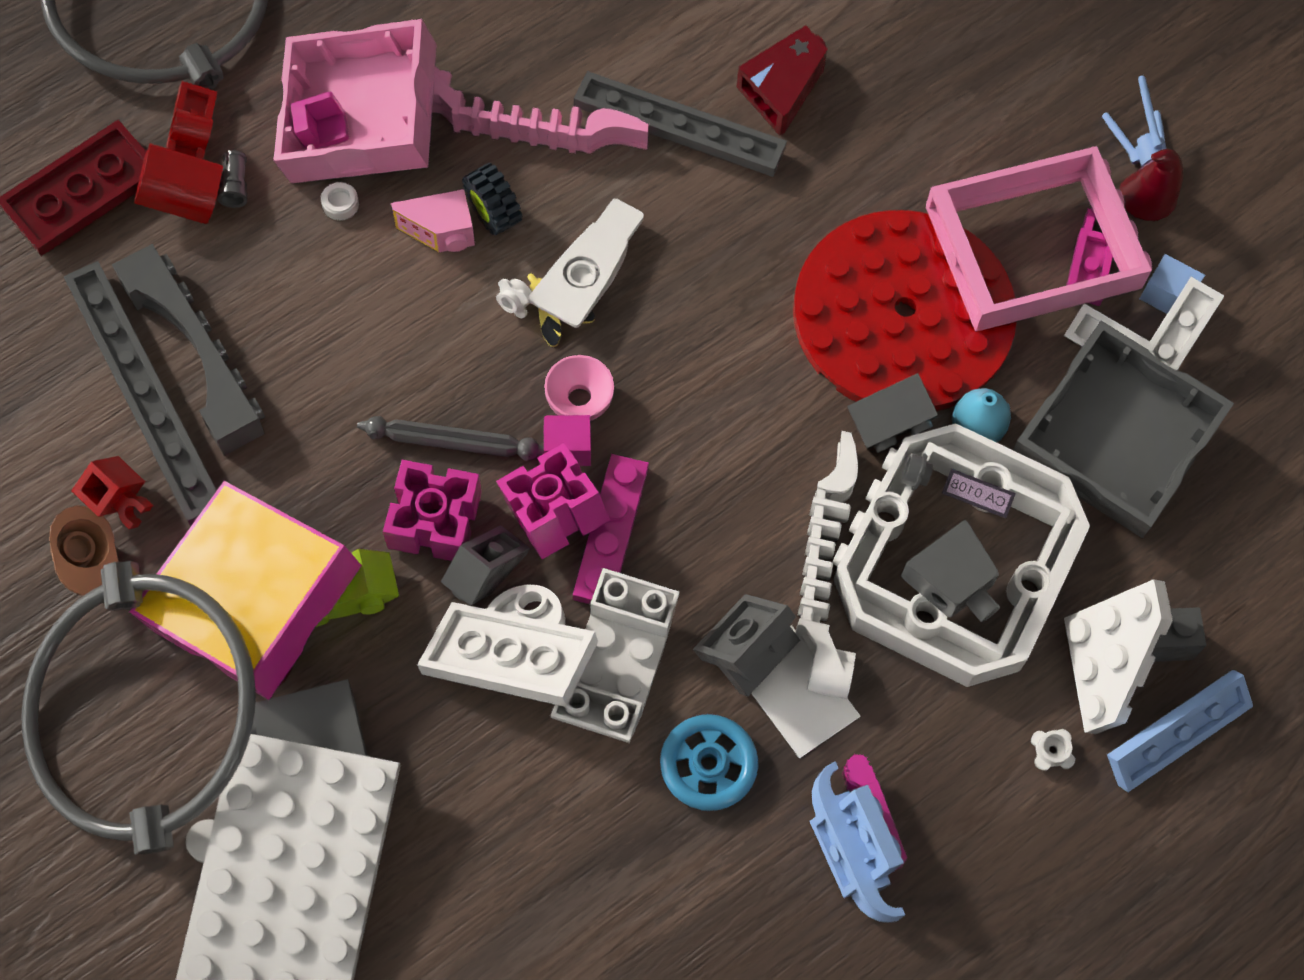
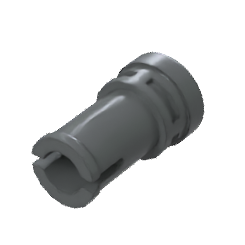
(232, 186)

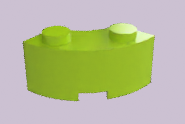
(369, 588)

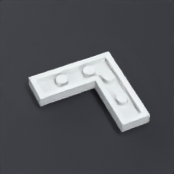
(1174, 335)

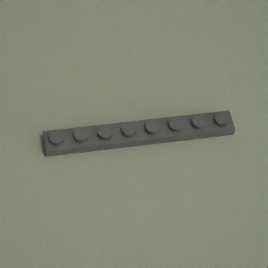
(142, 389)

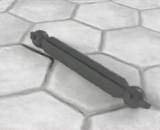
(451, 438)

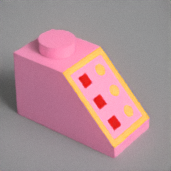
(437, 220)

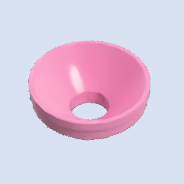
(579, 373)

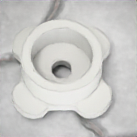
(514, 296)
(1061, 741)

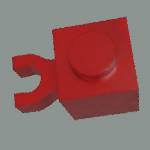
(111, 488)

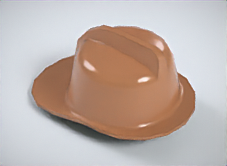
(80, 548)

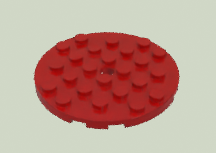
(850, 317)

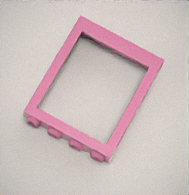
(1107, 205)

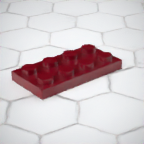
(76, 188)

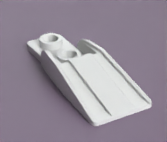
(588, 265)

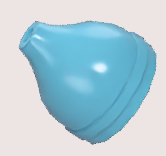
(983, 413)

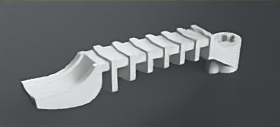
(830, 667)

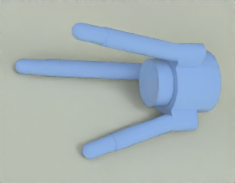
(1146, 143)

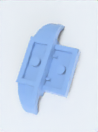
(856, 844)

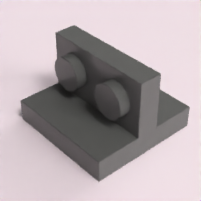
(749, 641)

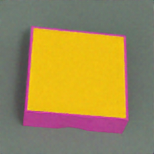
(264, 571)

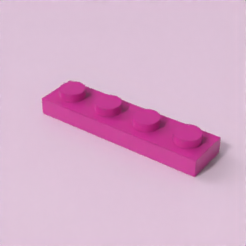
(609, 542)

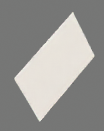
(800, 714)

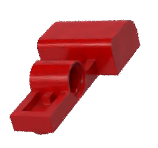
(178, 176)

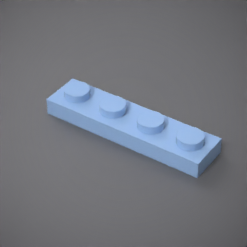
(1180, 730)

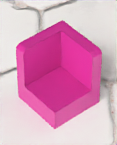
(320, 121)
(571, 430)

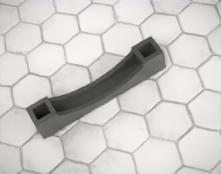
(227, 412)

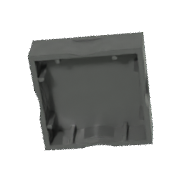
(1123, 428)

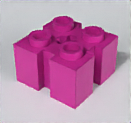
(421, 492)
(553, 500)

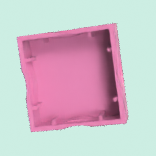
(383, 85)

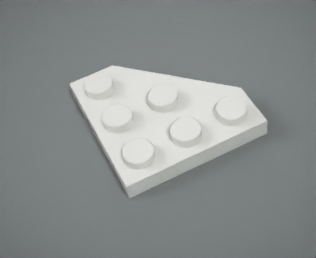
(1114, 650)

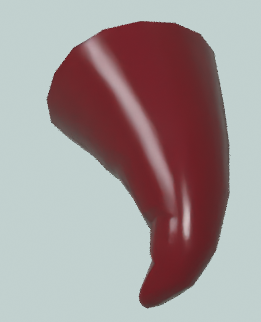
(1154, 188)

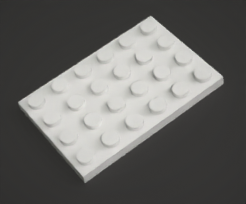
(290, 865)

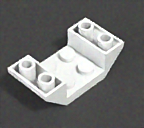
(631, 632)

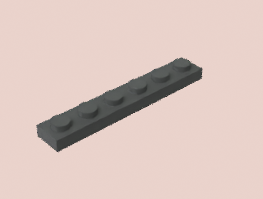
(684, 124)

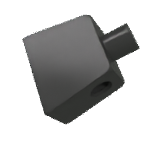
(955, 574)

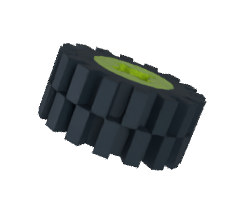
(492, 199)

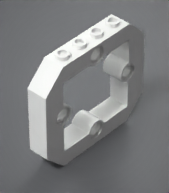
(942, 643)

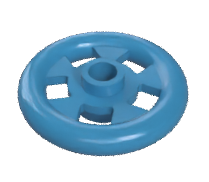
(711, 729)

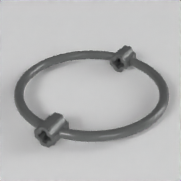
(196, 60)
(150, 825)

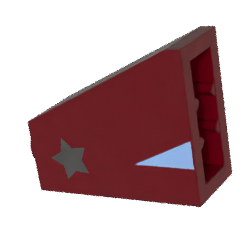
(783, 77)

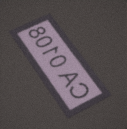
(978, 493)

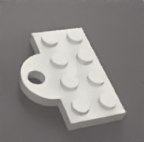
(511, 647)

